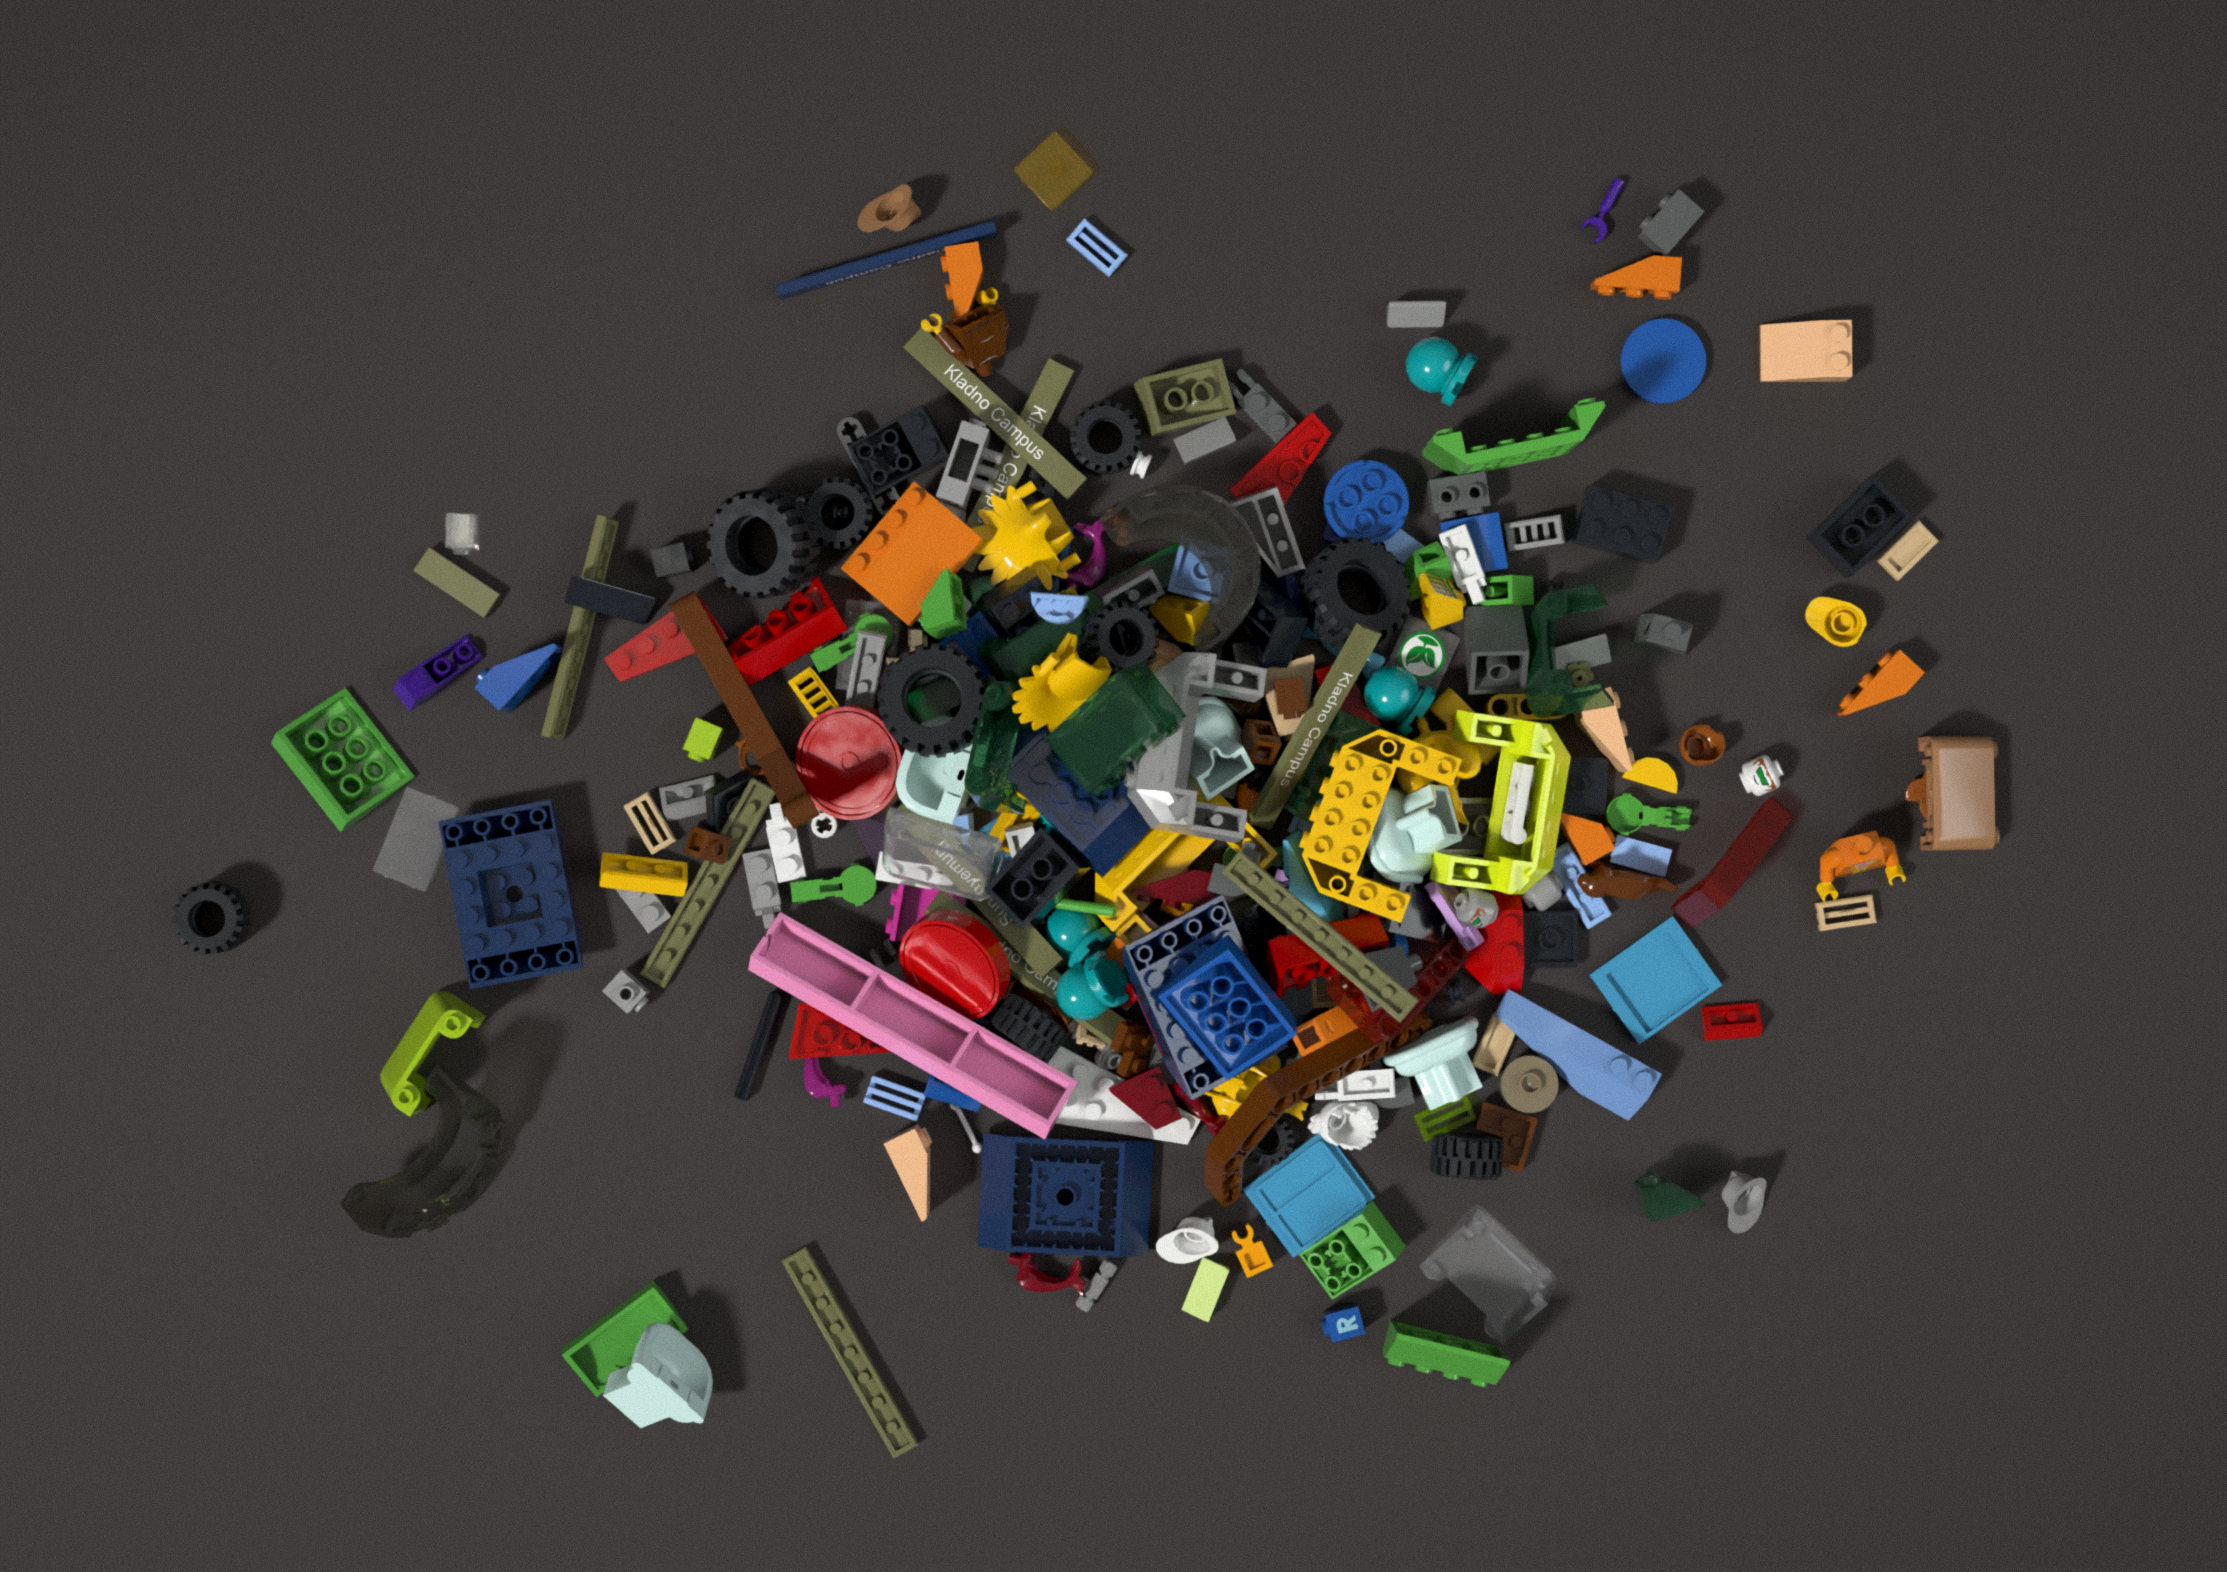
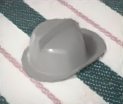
(1744, 1200)

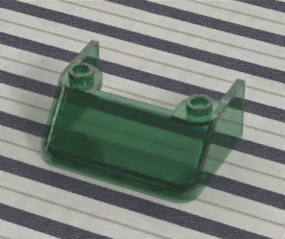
(1552, 689)

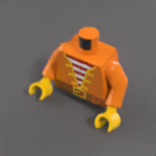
(1857, 855)

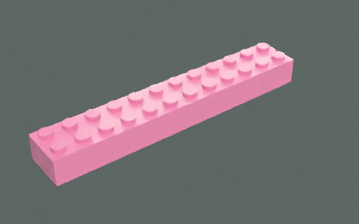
(912, 1025)

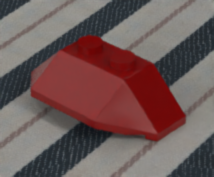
(1500, 958)

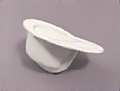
(1189, 1241)

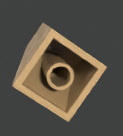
(1296, 668)

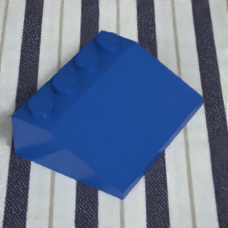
(1228, 1008)

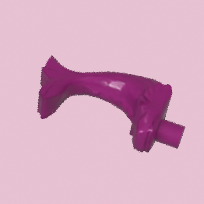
(1094, 571)
(819, 1086)

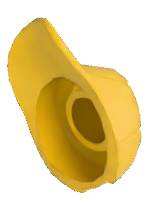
(1836, 620)

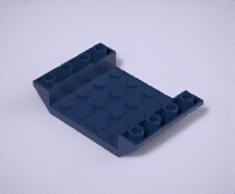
(1097, 826)

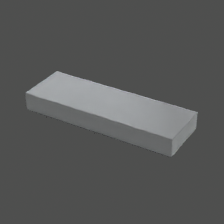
(866, 667)

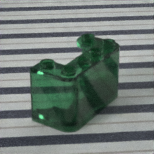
(1115, 728)

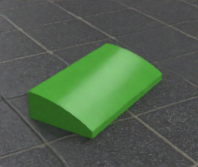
(613, 1338)

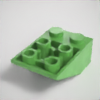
(1353, 1250)

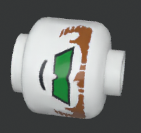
(1761, 775)

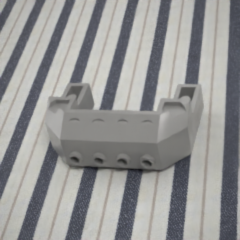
(1161, 776)

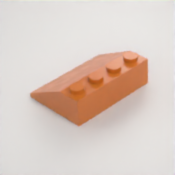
(910, 552)

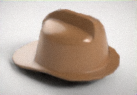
(892, 210)

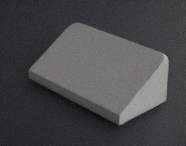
(1415, 314)
(1205, 440)
(1592, 650)
(685, 798)

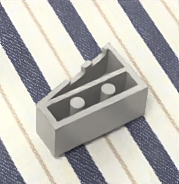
(1271, 529)

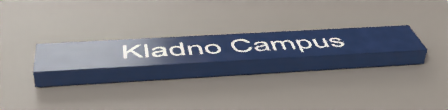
(884, 260)

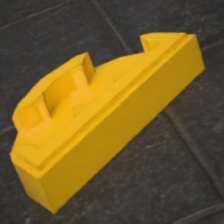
(1653, 773)

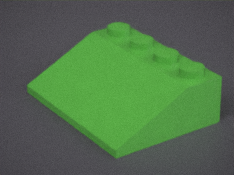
(342, 759)
(1444, 1353)

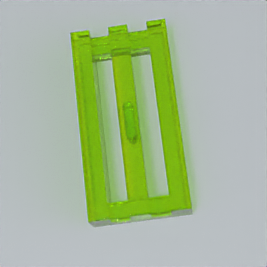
(1422, 1126)

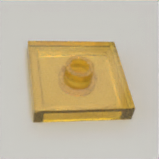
(1053, 171)

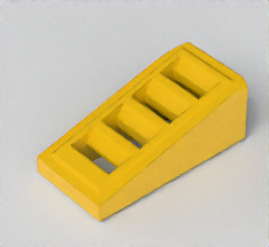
(802, 677)

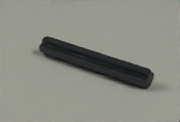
(759, 1046)

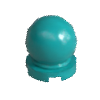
(1437, 367)
(1395, 696)
(1076, 935)
(1092, 987)

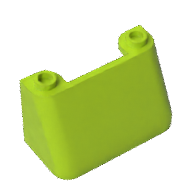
(440, 1015)

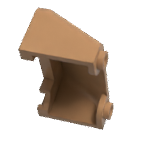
(1959, 793)

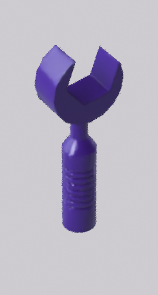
(1605, 207)

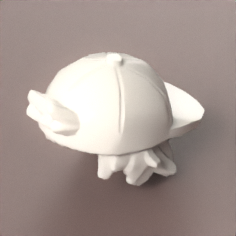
(1347, 1123)

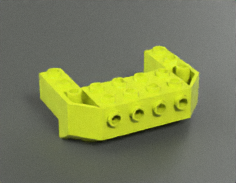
(1508, 865)

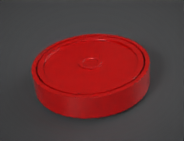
(849, 762)
(955, 962)

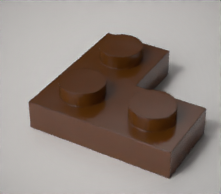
(1136, 1042)
(1513, 1128)

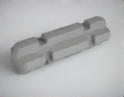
(1096, 1285)

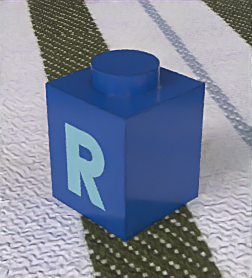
(1342, 1322)

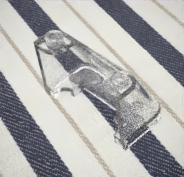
(1491, 1272)

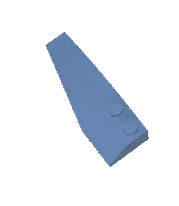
(1579, 1057)

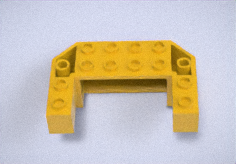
(1352, 809)
(1153, 859)

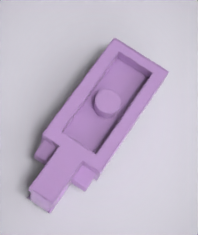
(1444, 897)

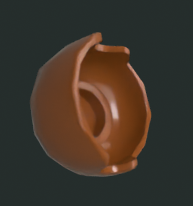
(1701, 745)

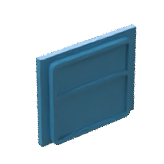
(1655, 980)
(1308, 1194)

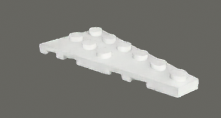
(1098, 1109)

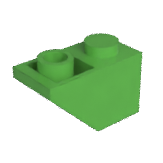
(1427, 560)

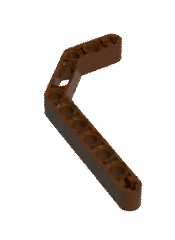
(745, 710)
(1286, 1089)

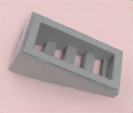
(1559, 531)

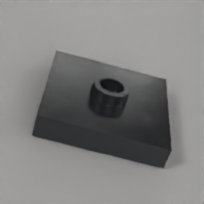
(1586, 786)
(1550, 939)

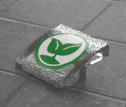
(1423, 651)

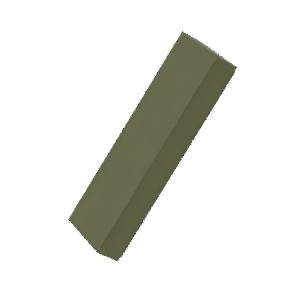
(457, 582)

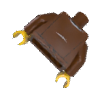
(976, 335)

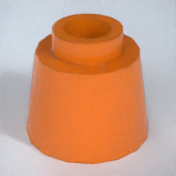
(1246, 797)

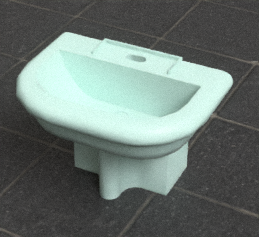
(1217, 749)
(932, 783)
(1411, 831)
(1440, 1062)
(663, 1379)

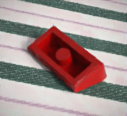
(1731, 1021)

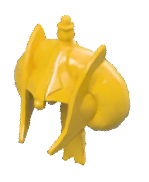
(1443, 741)
(1233, 1092)

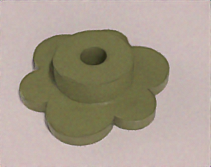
(1581, 669)

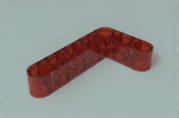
(1735, 865)
(1427, 981)

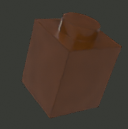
(1289, 697)

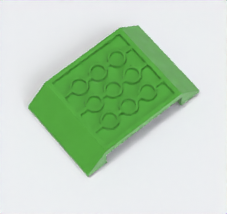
(1448, 449)

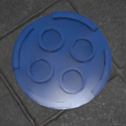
(1663, 361)
(1366, 501)

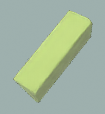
(1205, 1289)

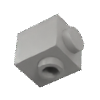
(627, 992)

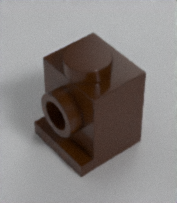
(1260, 741)

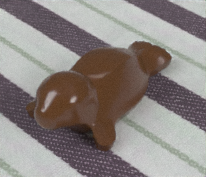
(1621, 882)

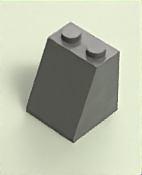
(1496, 649)

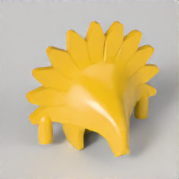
(1024, 537)
(1058, 686)

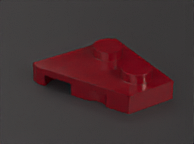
(1148, 1097)

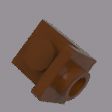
(707, 845)

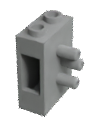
(966, 464)

